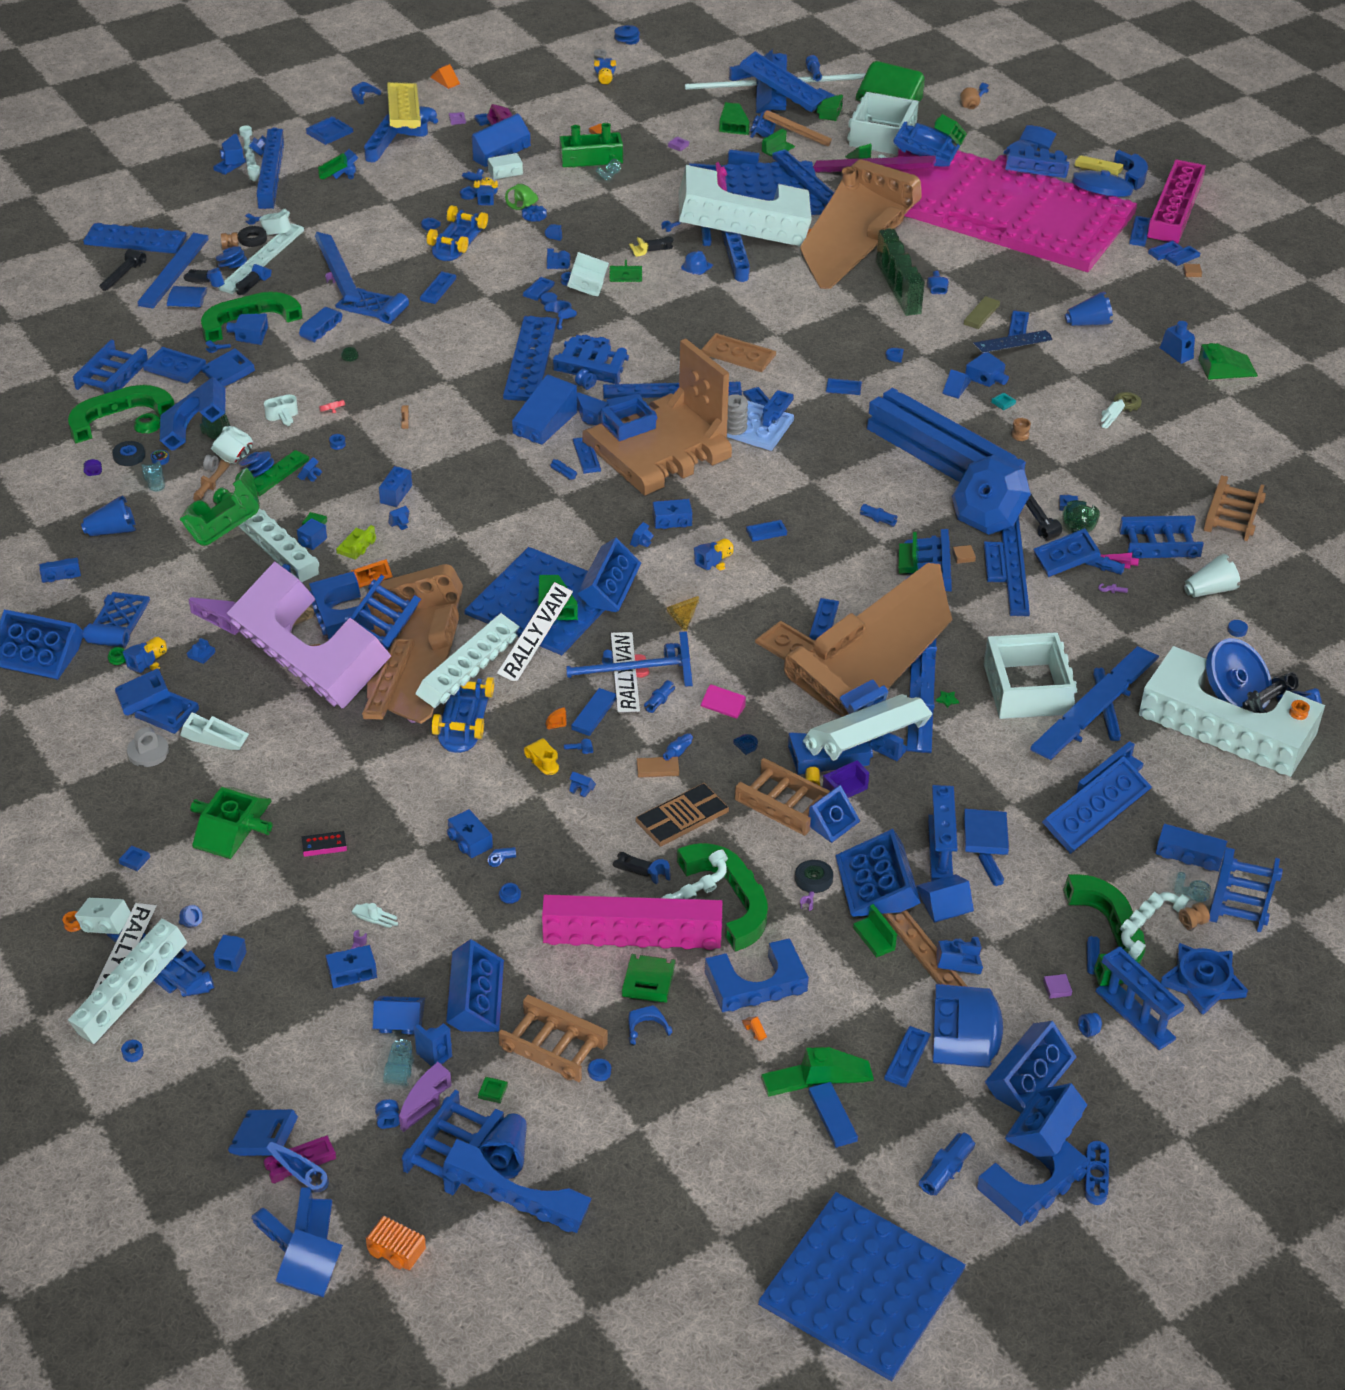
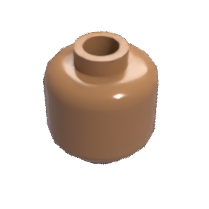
(969, 97)

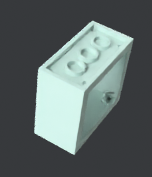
(882, 110)

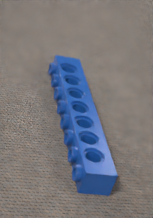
(270, 169)

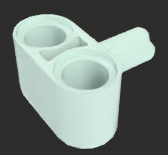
(276, 222)
(281, 408)

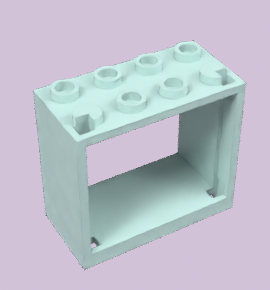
(1029, 651)

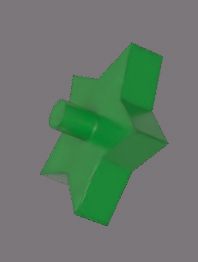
(947, 698)

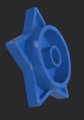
(1204, 977)

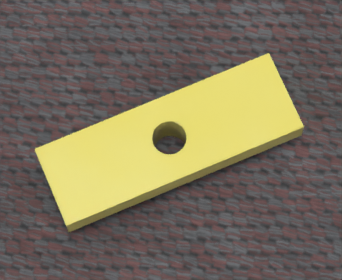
(1098, 165)

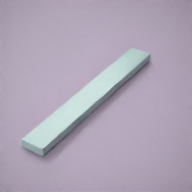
(262, 257)

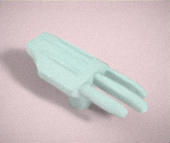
(1112, 413)
(374, 914)

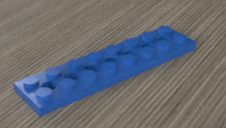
(523, 352)

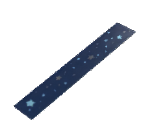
(1013, 341)

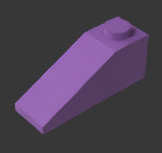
(214, 612)

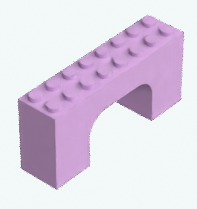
(332, 669)

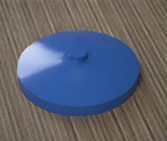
(1103, 183)
(1235, 670)

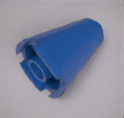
(1091, 312)
(110, 519)
(506, 1146)

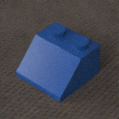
(397, 1013)

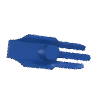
(473, 176)

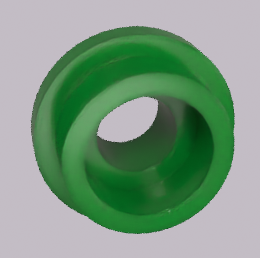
(116, 656)

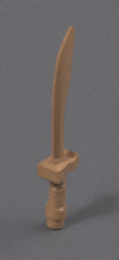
(210, 483)

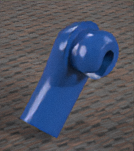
(500, 855)

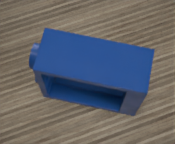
(613, 413)

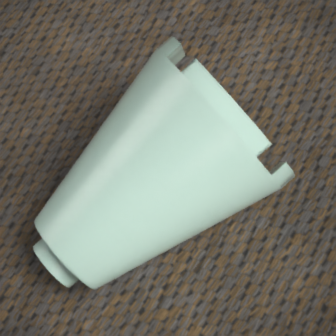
(1213, 578)

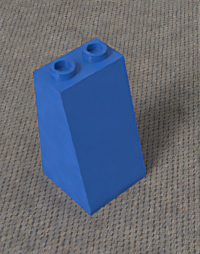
(546, 410)

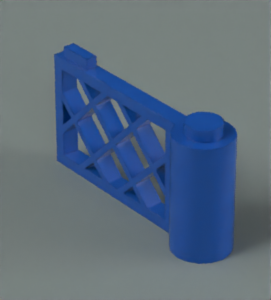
(386, 312)
(112, 633)

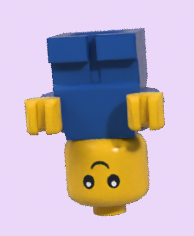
(605, 69)
(486, 190)
(712, 553)
(144, 654)

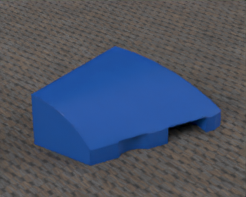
(960, 955)

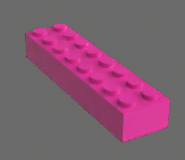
(1176, 201)
(632, 921)

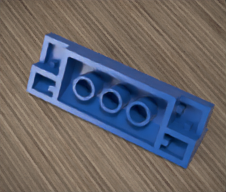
(768, 97)

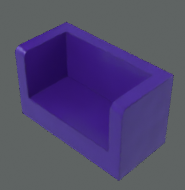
(851, 777)

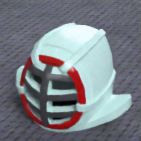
(232, 444)

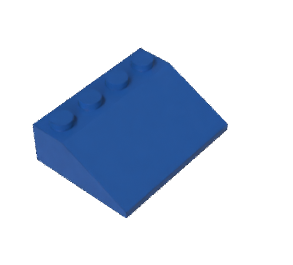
(37, 644)
(878, 875)

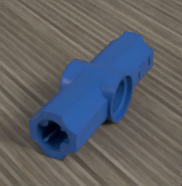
(947, 1163)

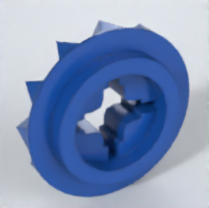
(539, 213)

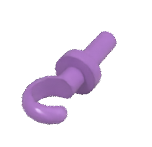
(1113, 588)

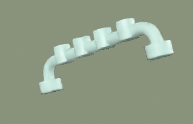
(252, 168)
(707, 882)
(1145, 912)

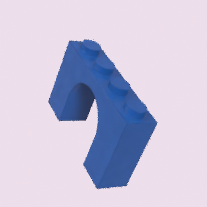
(207, 399)
(330, 593)
(735, 992)
(1023, 1200)

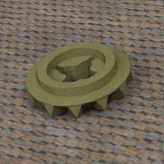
(1135, 401)

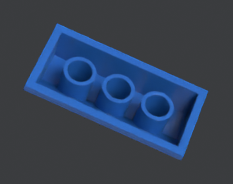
(500, 139)
(609, 577)
(475, 989)
(1031, 1065)

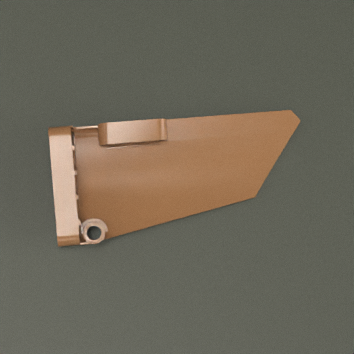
(849, 226)
(430, 627)
(875, 643)

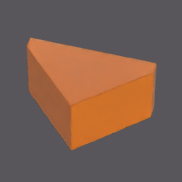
(446, 77)

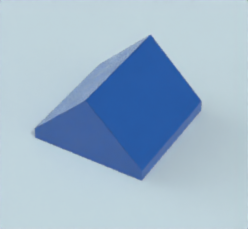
(833, 815)
(946, 897)

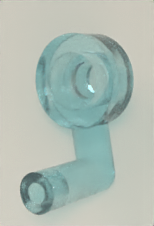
(612, 168)
(1197, 890)

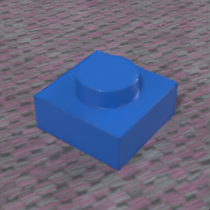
(1064, 499)

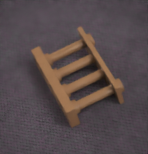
(1220, 499)
(774, 809)
(554, 1019)

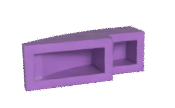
(424, 1095)

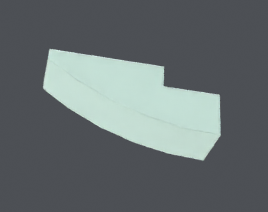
(213, 732)

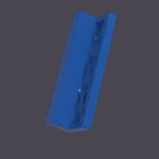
(1126, 751)

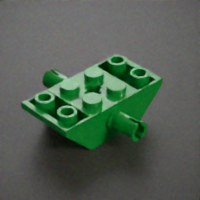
(229, 820)

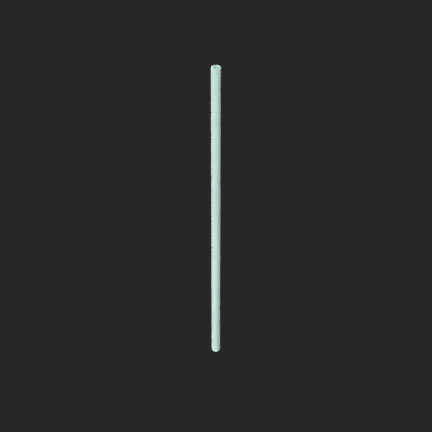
(754, 82)

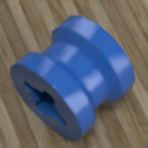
(585, 379)
(387, 1114)

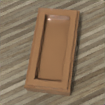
(657, 767)

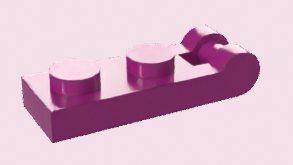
(317, 1151)

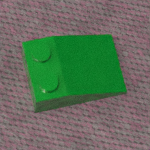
(1224, 362)

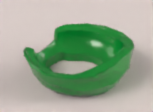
(147, 427)

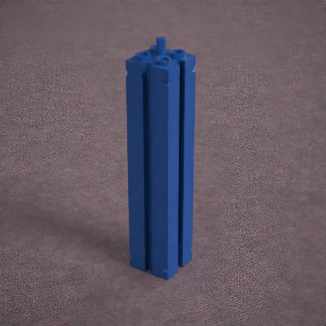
(930, 435)

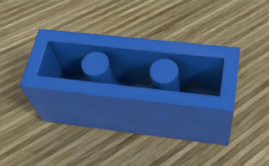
(1191, 847)

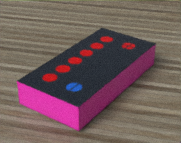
(324, 843)

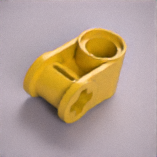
(543, 756)

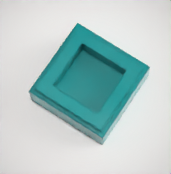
(1003, 401)

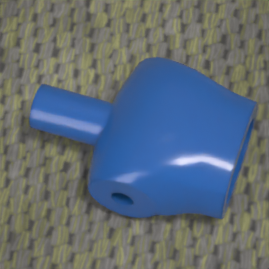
(429, 114)
(937, 284)

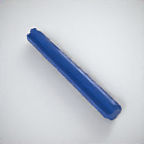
(1109, 712)

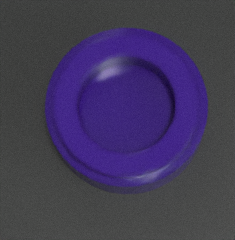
(92, 467)

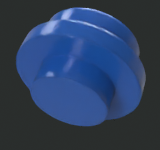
(509, 893)

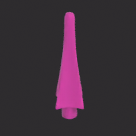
(1124, 558)

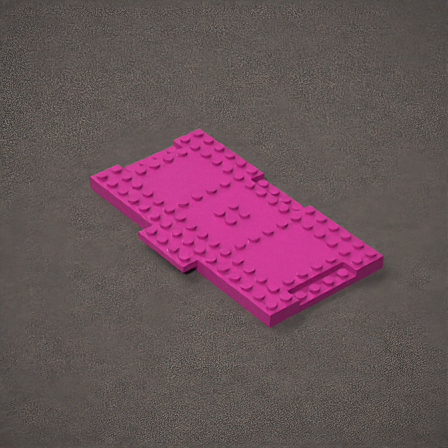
(1019, 209)

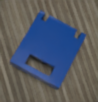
(329, 130)
(227, 367)
(140, 692)
(164, 713)
(258, 1128)

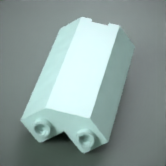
(866, 725)

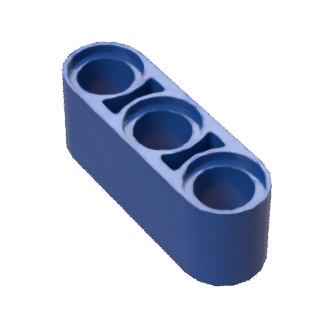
(320, 323)

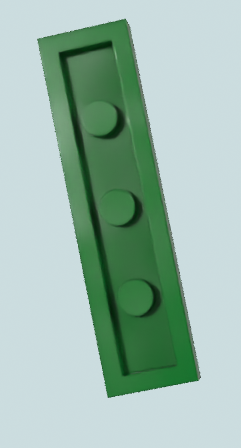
(280, 471)

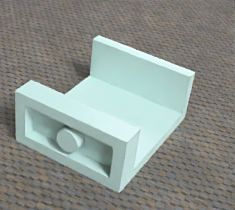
(587, 274)

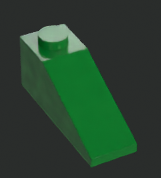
(951, 129)
(834, 1066)

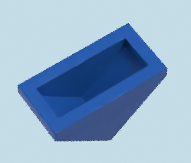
(956, 384)

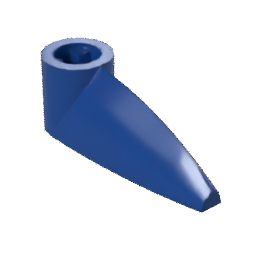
(299, 1166)

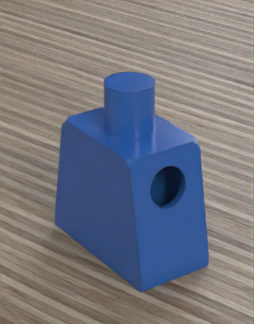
(249, 328)
(1179, 342)
(987, 370)

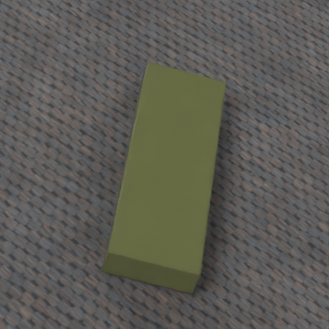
(981, 312)

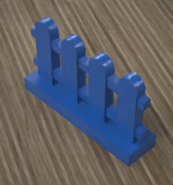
(1037, 165)
(604, 372)
(936, 555)

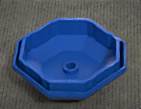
(1001, 505)

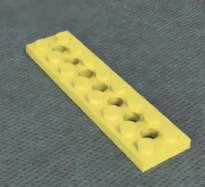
(403, 105)

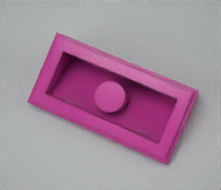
(724, 701)

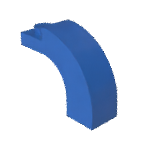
(1135, 167)

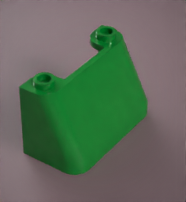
(892, 81)
(209, 523)

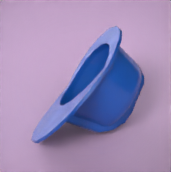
(696, 263)

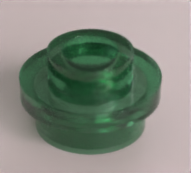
(349, 354)

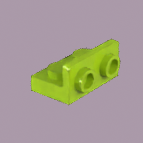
(357, 542)

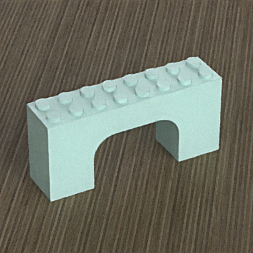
(709, 206)
(1269, 738)

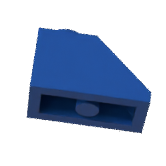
(232, 151)
(590, 408)

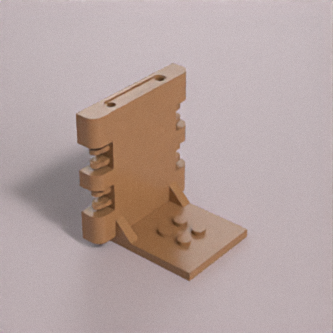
(687, 427)

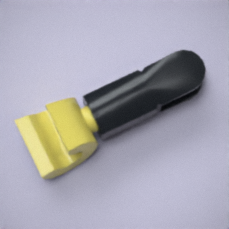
(651, 245)

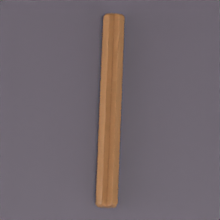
(797, 128)

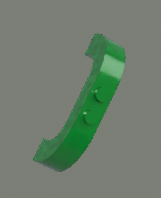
(253, 304)
(114, 402)
(1112, 903)
(750, 927)

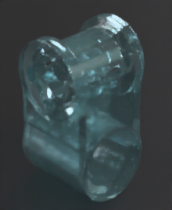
(154, 476)
(399, 1063)

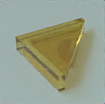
(683, 612)

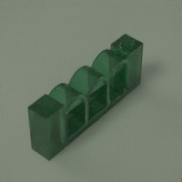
(899, 273)

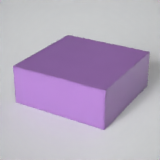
(457, 118)
(678, 144)
(1057, 986)

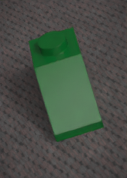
(830, 108)

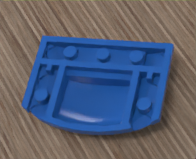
(926, 142)
(966, 1026)

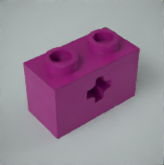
(498, 113)

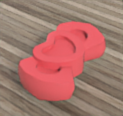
(332, 406)
(641, 672)

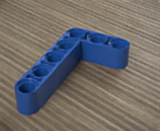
(384, 135)

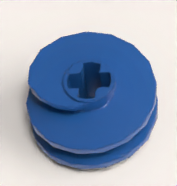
(627, 34)
(232, 257)
(258, 462)

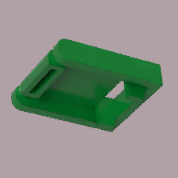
(649, 972)

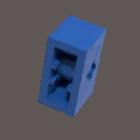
(395, 486)
(672, 513)
(469, 833)
(351, 966)

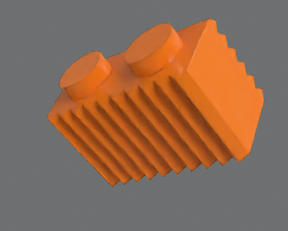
(395, 1243)

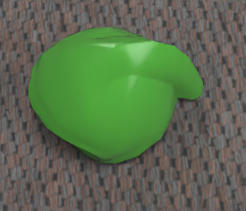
(522, 193)

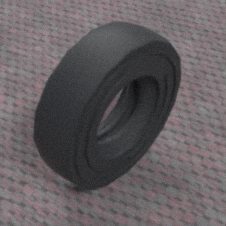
(252, 242)

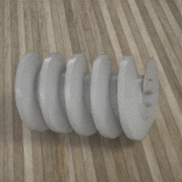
(737, 414)

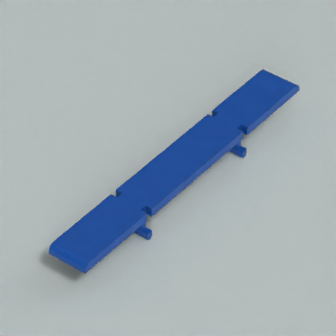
(923, 687)
(1094, 703)

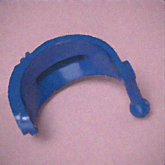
(361, 89)
(563, 309)
(644, 1014)

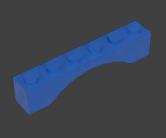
(560, 1207)

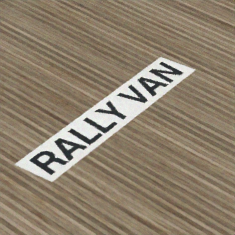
(535, 632)
(625, 680)
(128, 938)

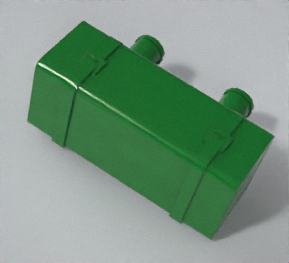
(590, 149)

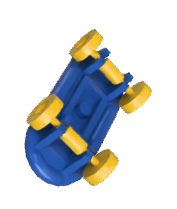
(457, 235)
(463, 716)

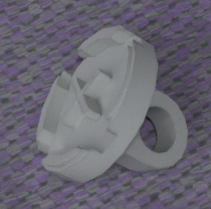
(147, 748)

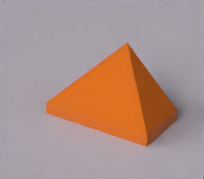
(372, 571)

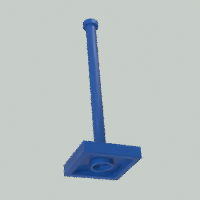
(682, 659)

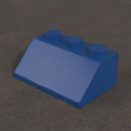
(1047, 1120)

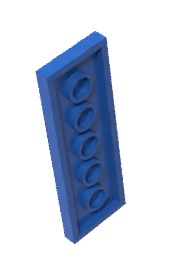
(782, 81)
(135, 238)
(1096, 804)

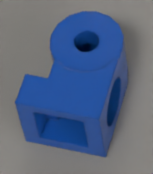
(558, 260)

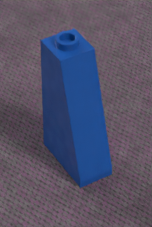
(804, 759)

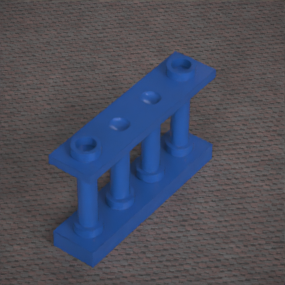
(115, 380)
(1161, 525)
(399, 618)
(942, 832)
(1226, 879)
(1148, 989)
(439, 1122)

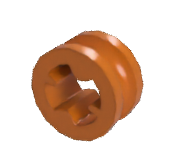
(1299, 709)
(69, 917)

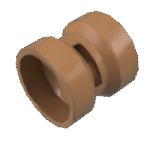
(229, 240)
(1021, 429)
(1195, 915)

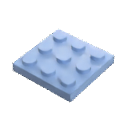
(761, 435)

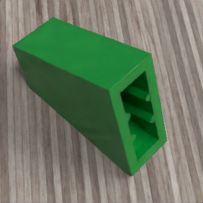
(733, 119)
(570, 609)

